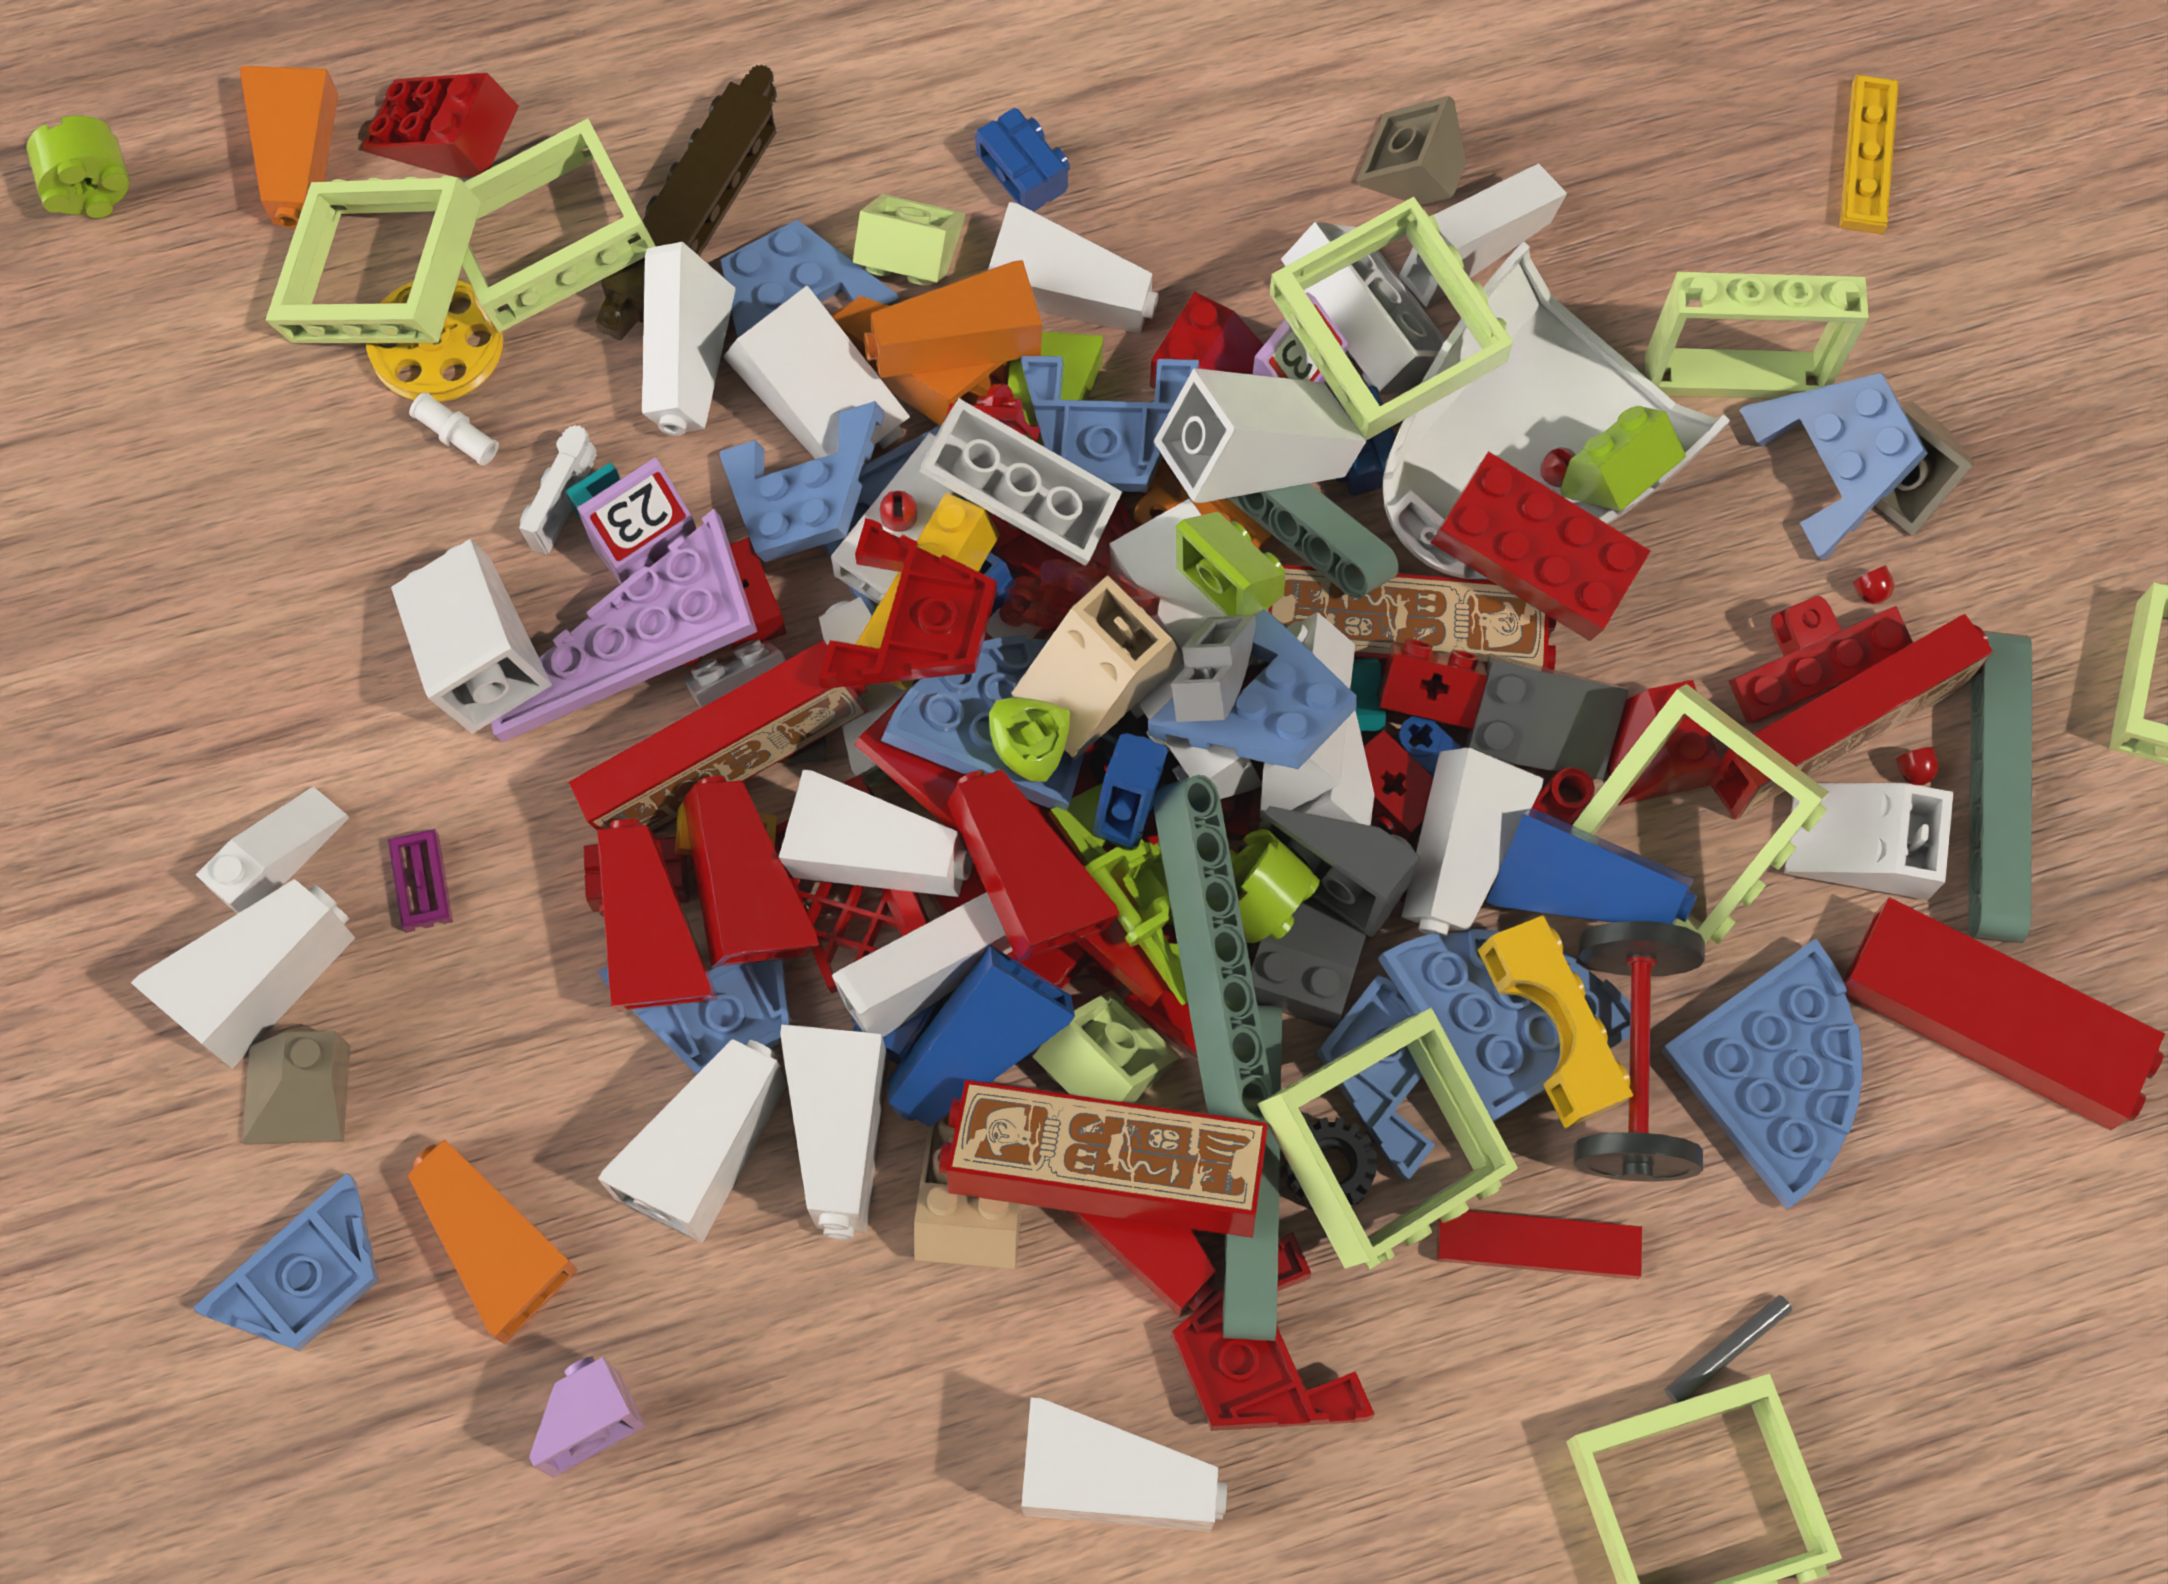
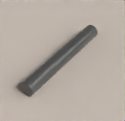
(1728, 1349)

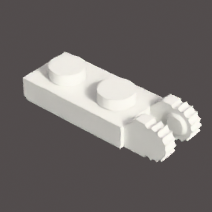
(551, 507)

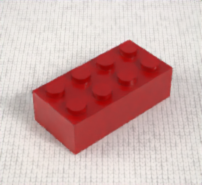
(1540, 547)

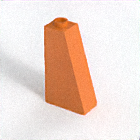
(289, 133)
(958, 325)
(924, 391)
(492, 1245)

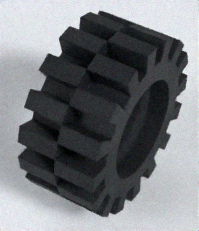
(1354, 1147)

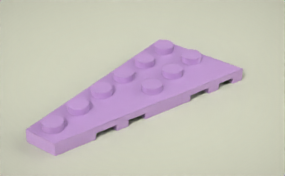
(643, 628)

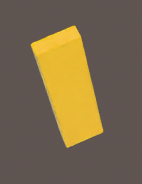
(1869, 154)

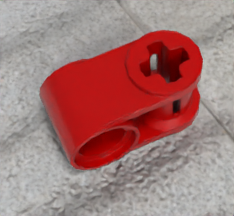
(1552, 803)

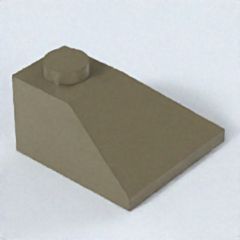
(1416, 153)
(1931, 479)
(297, 1089)

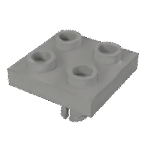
(716, 679)

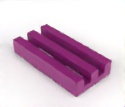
(427, 917)

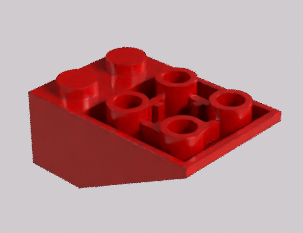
(443, 123)

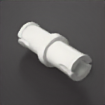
(454, 428)

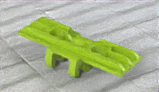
(1139, 875)

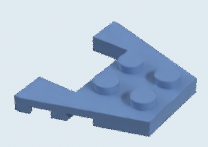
(785, 263)
(1104, 436)
(1859, 438)
(805, 502)
(1280, 713)
(747, 1008)
(1384, 1085)

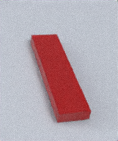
(1541, 1244)

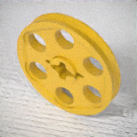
(435, 359)

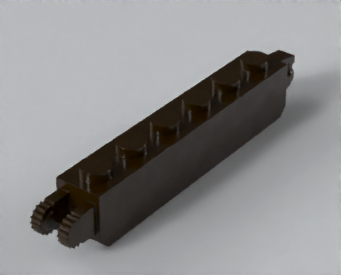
(698, 189)

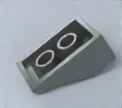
(1546, 717)
(1357, 864)
(1309, 965)

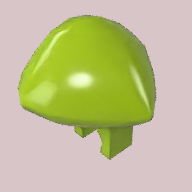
(1029, 735)

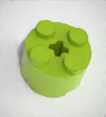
(78, 167)
(1269, 885)

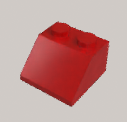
(1212, 336)
(1684, 761)

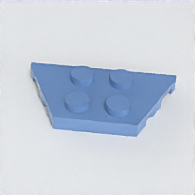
(301, 1274)

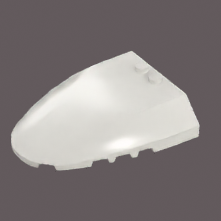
(1549, 395)

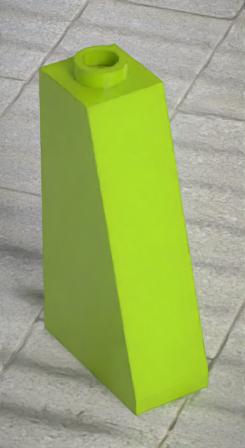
(1082, 363)

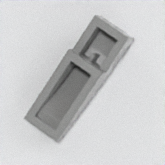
(1213, 668)

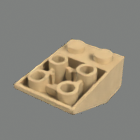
(1100, 663)
(960, 1226)

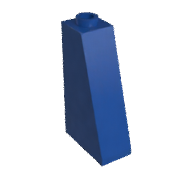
(1586, 877)
(977, 1035)

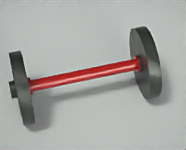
(1641, 952)

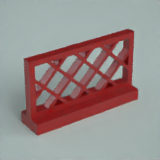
(904, 905)

